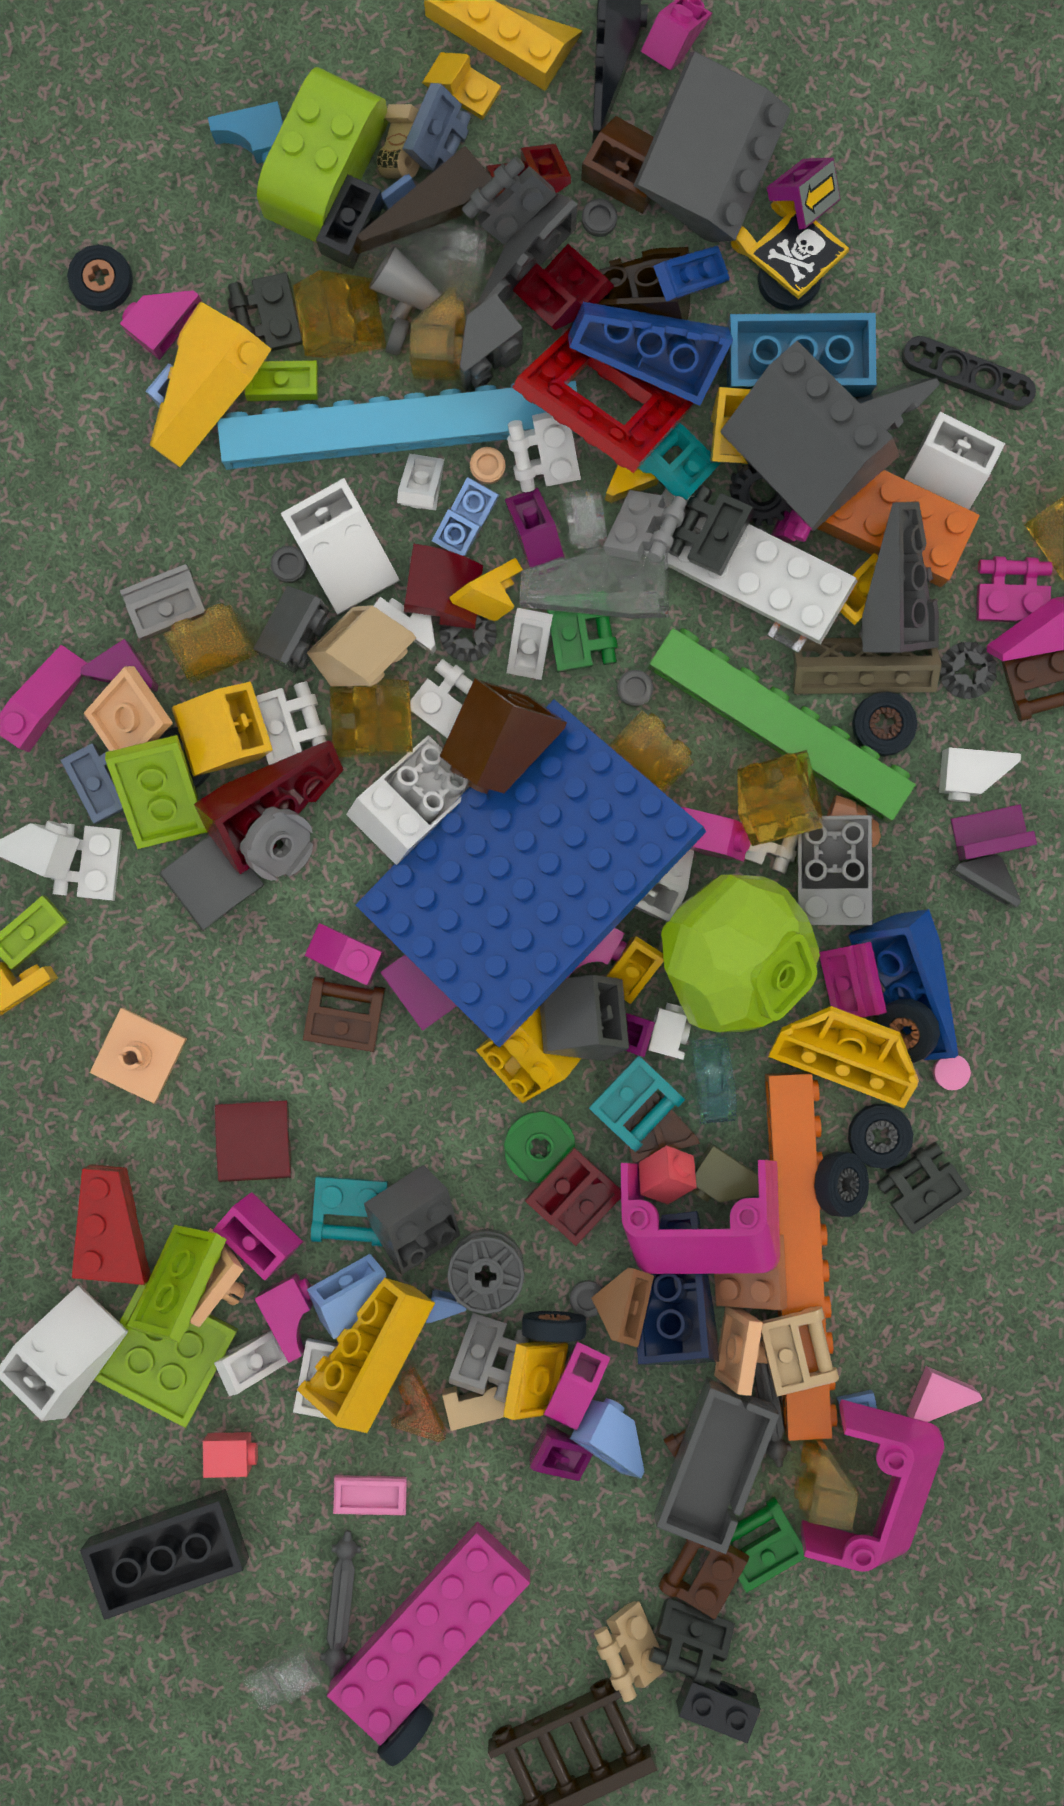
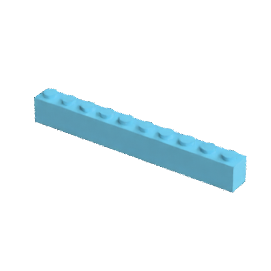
(372, 426)

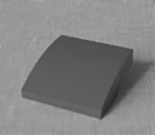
(208, 883)

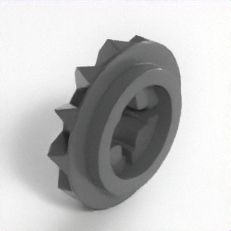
(462, 648)
(961, 685)

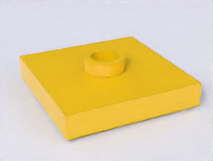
(534, 1378)

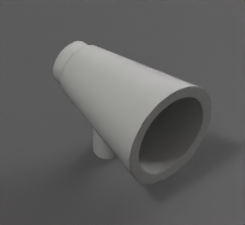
(403, 282)

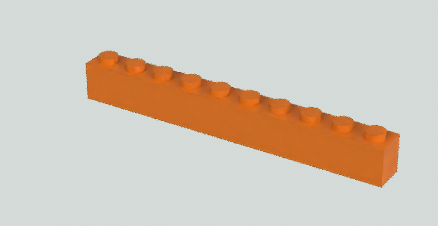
(793, 1146)

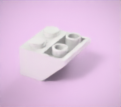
(954, 460)

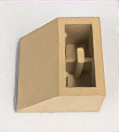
(360, 647)

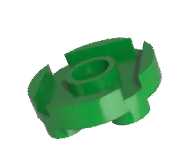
(519, 1145)

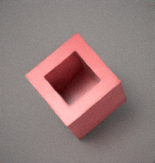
(667, 1175)
(228, 1454)

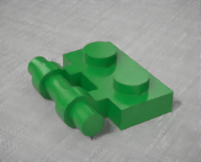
(571, 641)

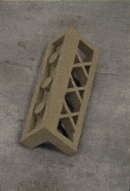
(863, 672)

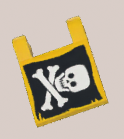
(792, 254)

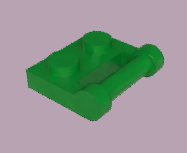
(772, 1551)

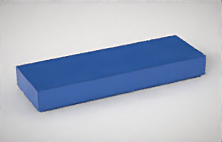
(691, 273)

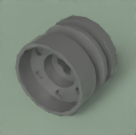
(503, 1258)

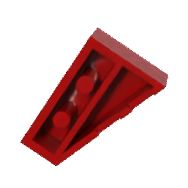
(108, 1229)

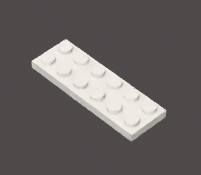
(774, 580)

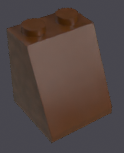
(498, 736)

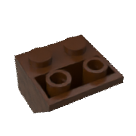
(616, 162)

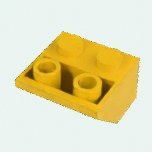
(222, 729)
(523, 1062)

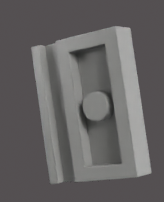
(163, 601)

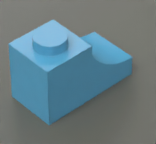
(249, 128)

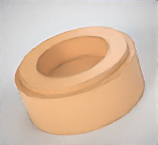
(487, 465)

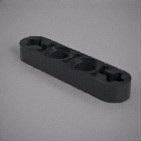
(970, 366)

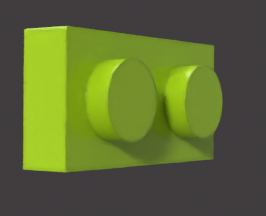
(284, 381)
(30, 931)

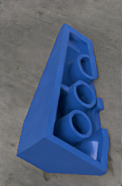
(913, 968)

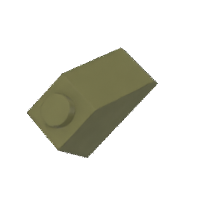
(723, 1177)

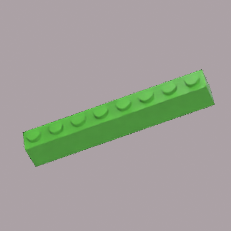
(780, 724)

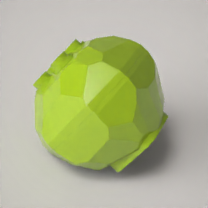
(739, 953)

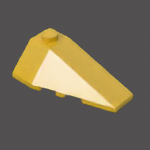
(208, 375)

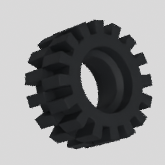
(764, 511)

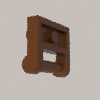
(1031, 673)
(343, 1026)
(712, 1581)

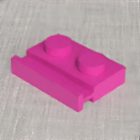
(853, 980)

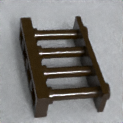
(601, 1775)

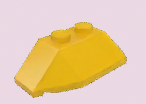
(849, 1053)

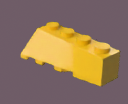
(512, 37)
(369, 1356)

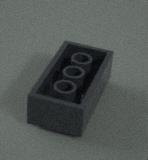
(164, 1554)

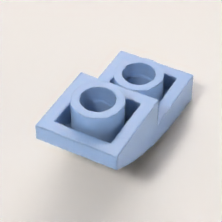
(465, 517)

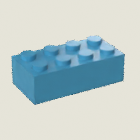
(836, 340)

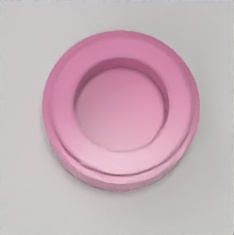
(951, 1073)

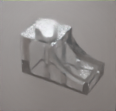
(584, 517)
(286, 1676)

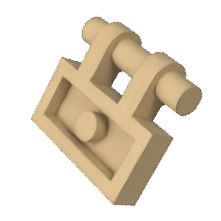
(634, 1640)

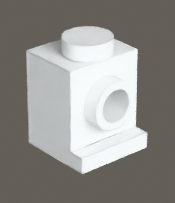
(669, 1031)

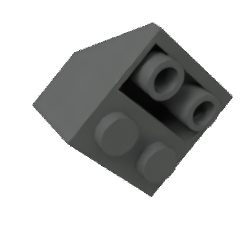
(489, 341)
(293, 629)
(585, 1018)
(413, 1218)

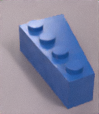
(655, 348)

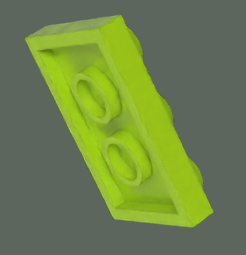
(155, 791)
(177, 1283)

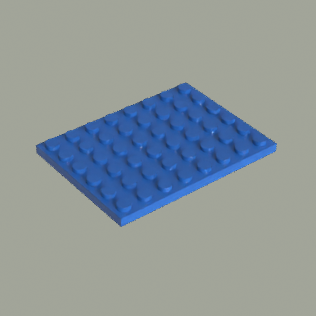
(530, 877)

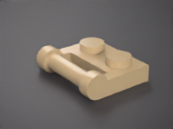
(787, 1356)

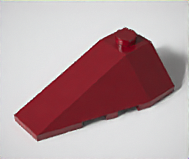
(284, 784)

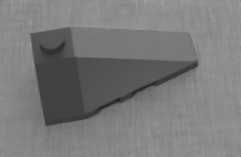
(891, 403)

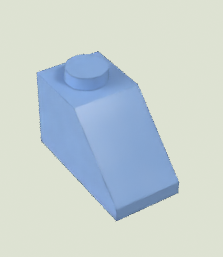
(344, 1293)
(611, 1437)

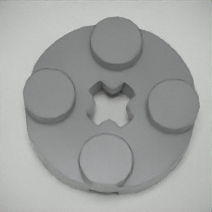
(263, 834)

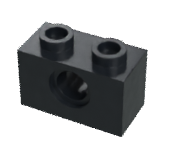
(350, 214)
(719, 1708)

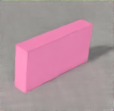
(370, 1495)

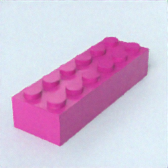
(429, 1633)

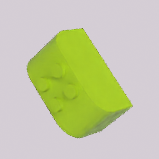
(322, 140)

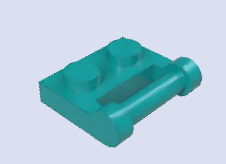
(687, 470)
(628, 1094)
(344, 1198)

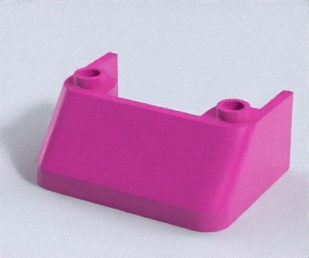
(746, 1247)
(909, 1453)

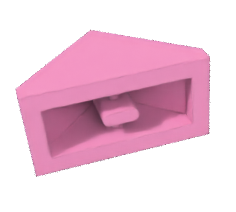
(940, 1395)

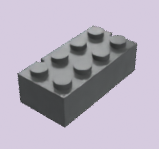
(715, 1466)

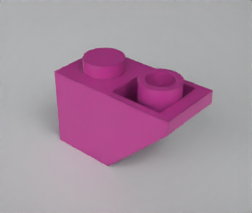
(675, 31)
(577, 1386)

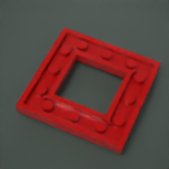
(630, 444)

